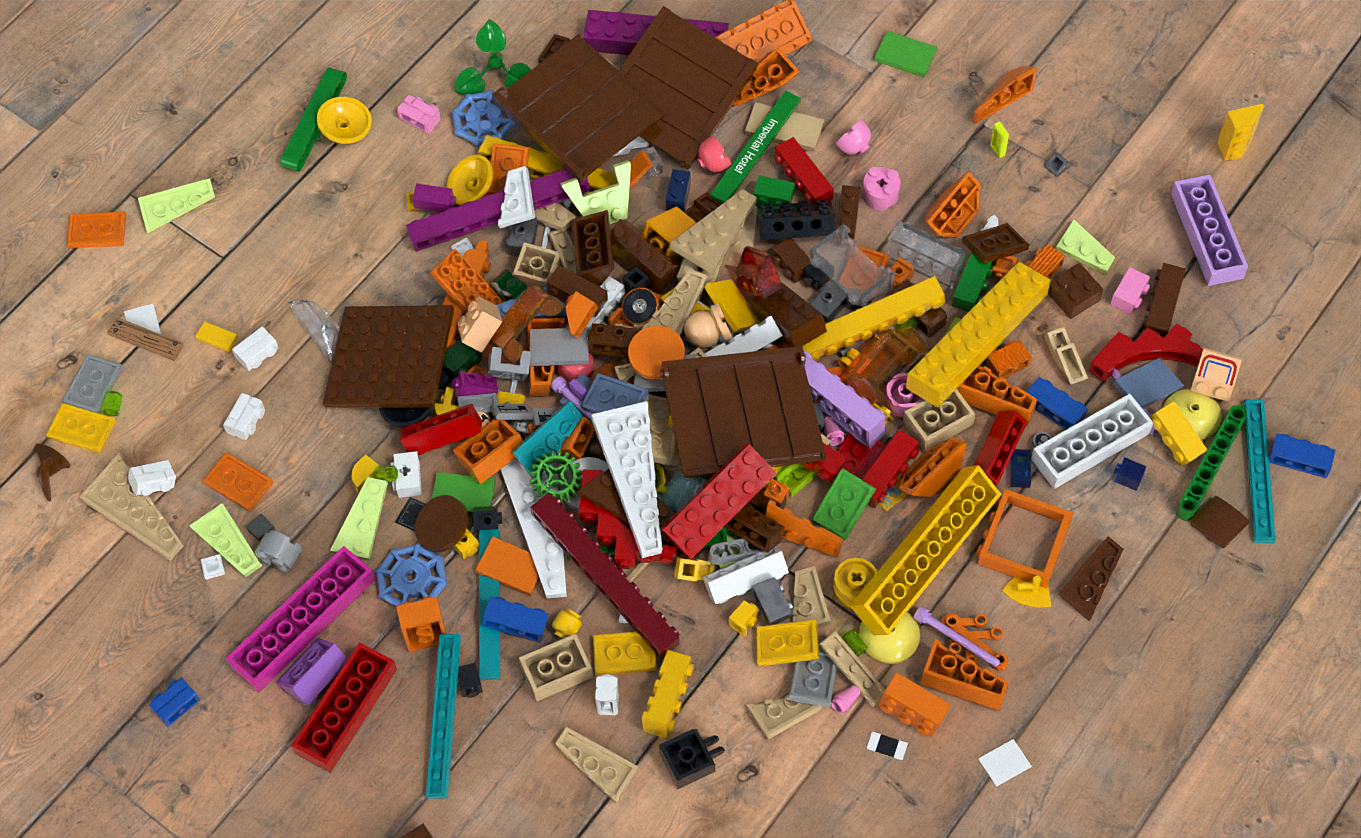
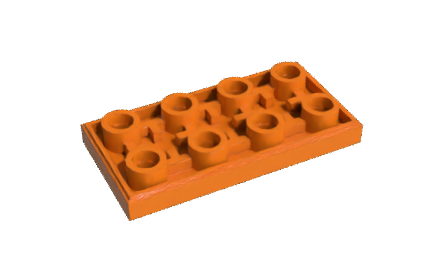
(462, 281)

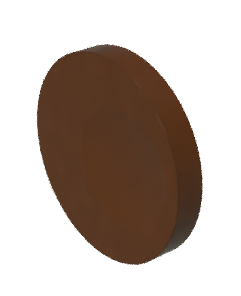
(441, 523)

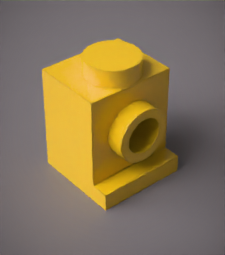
(469, 547)
(743, 617)

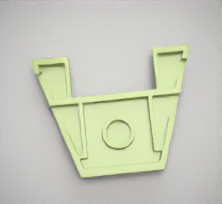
(611, 198)

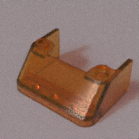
(880, 359)

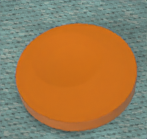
(651, 348)

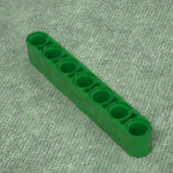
(307, 129)
(1208, 469)

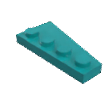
(548, 436)

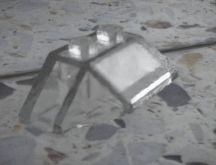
(317, 325)

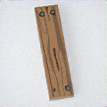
(145, 339)

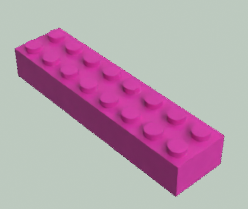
(300, 619)

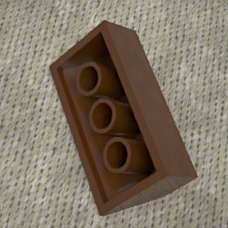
(593, 247)
(635, 249)

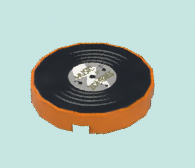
(640, 306)

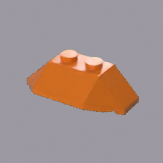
(955, 207)
(934, 469)

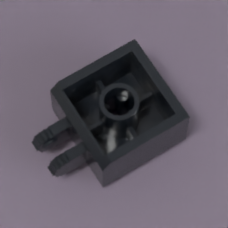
(694, 748)

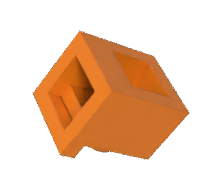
(903, 271)

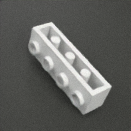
(616, 295)
(744, 574)

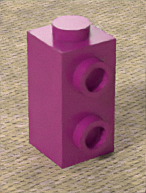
(433, 198)
(474, 384)

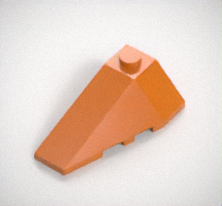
(1011, 88)

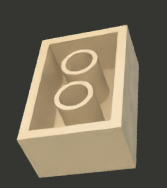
(934, 424)
(556, 667)

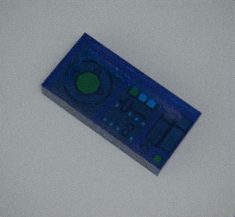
(1020, 468)

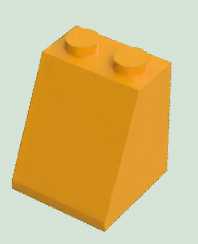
(666, 228)

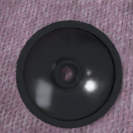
(404, 416)

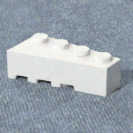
(752, 339)

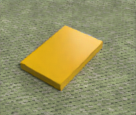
(733, 305)
(81, 428)
(787, 642)
(622, 654)

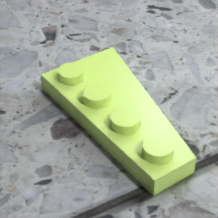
(170, 204)
(363, 519)
(226, 538)

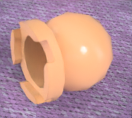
(706, 328)

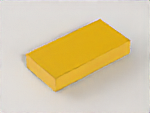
(216, 336)

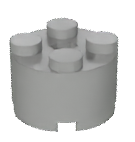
(278, 550)

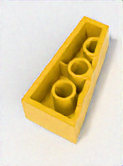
(667, 691)

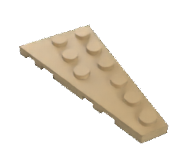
(714, 234)
(115, 499)

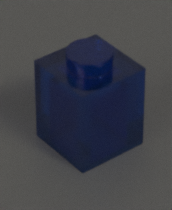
(1129, 473)

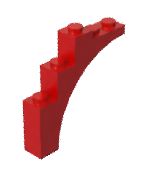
(1149, 346)
(613, 532)

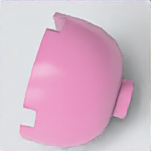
(855, 139)

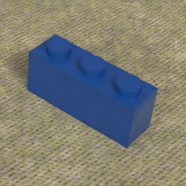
(1056, 404)
(1301, 455)
(515, 619)

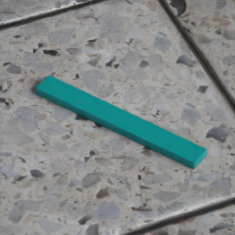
(1259, 472)
(488, 638)
(443, 716)

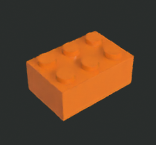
(488, 450)
(421, 623)
(913, 705)

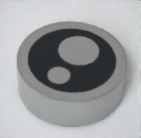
(1040, 438)

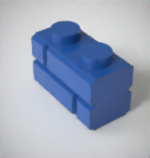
(174, 701)

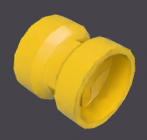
(850, 356)

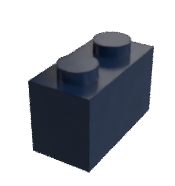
(678, 189)

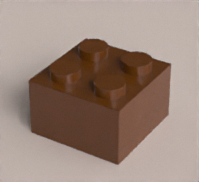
(1075, 290)

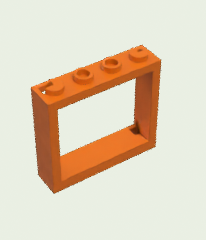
(1012, 568)

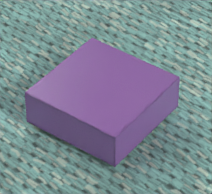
(578, 389)

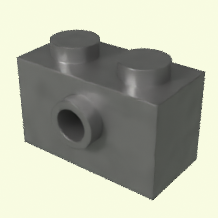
(520, 233)
(829, 301)
(772, 601)

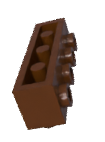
(610, 339)
(756, 528)

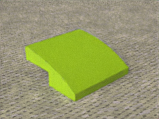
(795, 477)

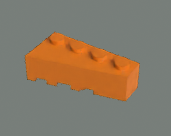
(541, 376)
(995, 395)
(963, 678)

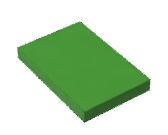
(905, 54)
(465, 489)
(844, 504)

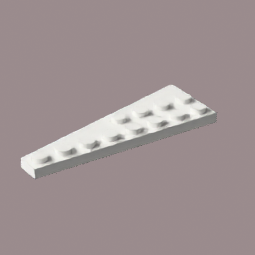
(629, 455)
(544, 550)

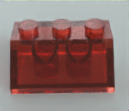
(757, 273)

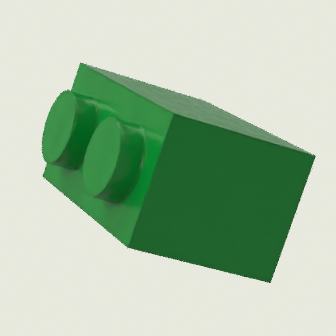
(773, 191)

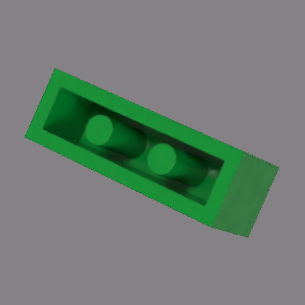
(972, 283)

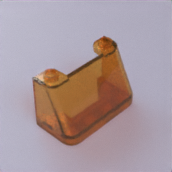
(516, 319)

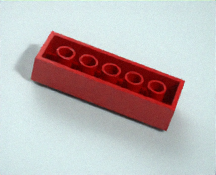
(718, 501)
(344, 707)

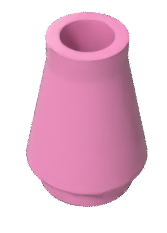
(833, 432)
(843, 701)

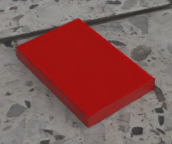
(859, 456)

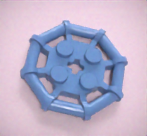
(474, 115)
(403, 567)

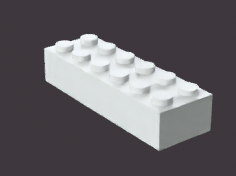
(1091, 441)

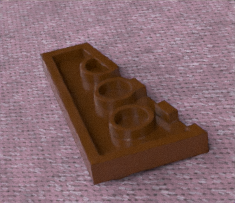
(1089, 582)

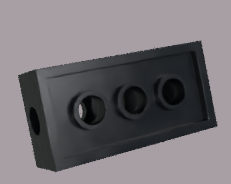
(782, 222)

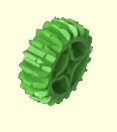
(562, 483)

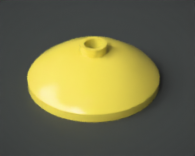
(1205, 419)
(893, 647)

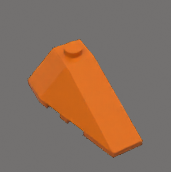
(770, 74)

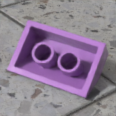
(313, 671)

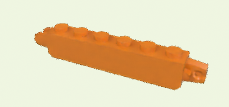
(480, 262)

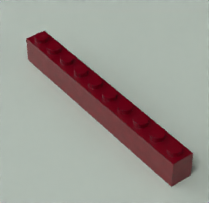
(605, 576)

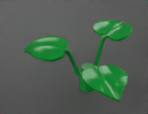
(488, 39)

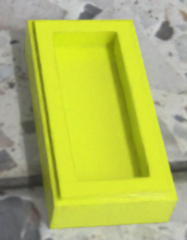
(999, 139)

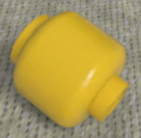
(566, 623)

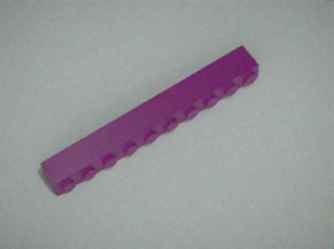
(484, 212)

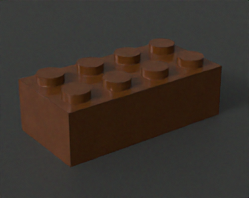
(792, 314)

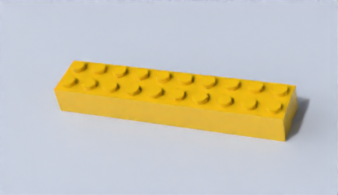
(977, 334)
(925, 550)

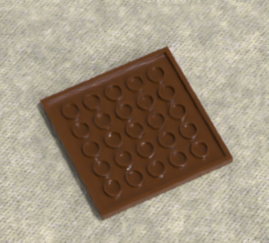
(389, 357)

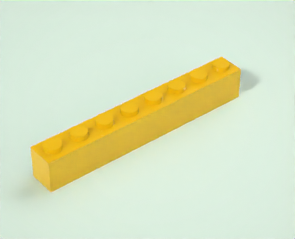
(542, 164)
(877, 317)

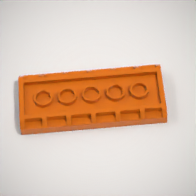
(772, 29)

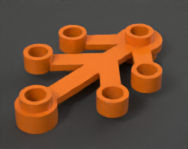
(974, 636)

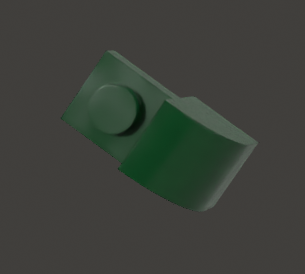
(508, 286)

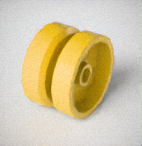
(851, 579)

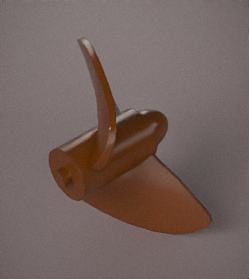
(51, 463)

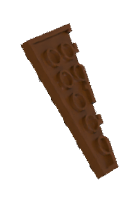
(605, 494)

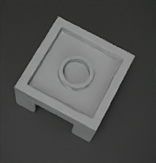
(508, 370)

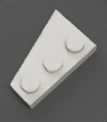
(518, 198)

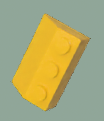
(1238, 131)

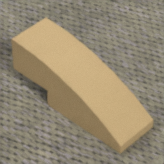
(1065, 355)

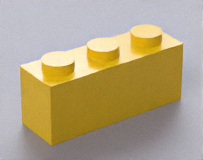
(1177, 433)

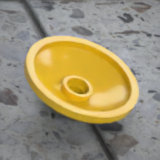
(346, 113)
(470, 179)

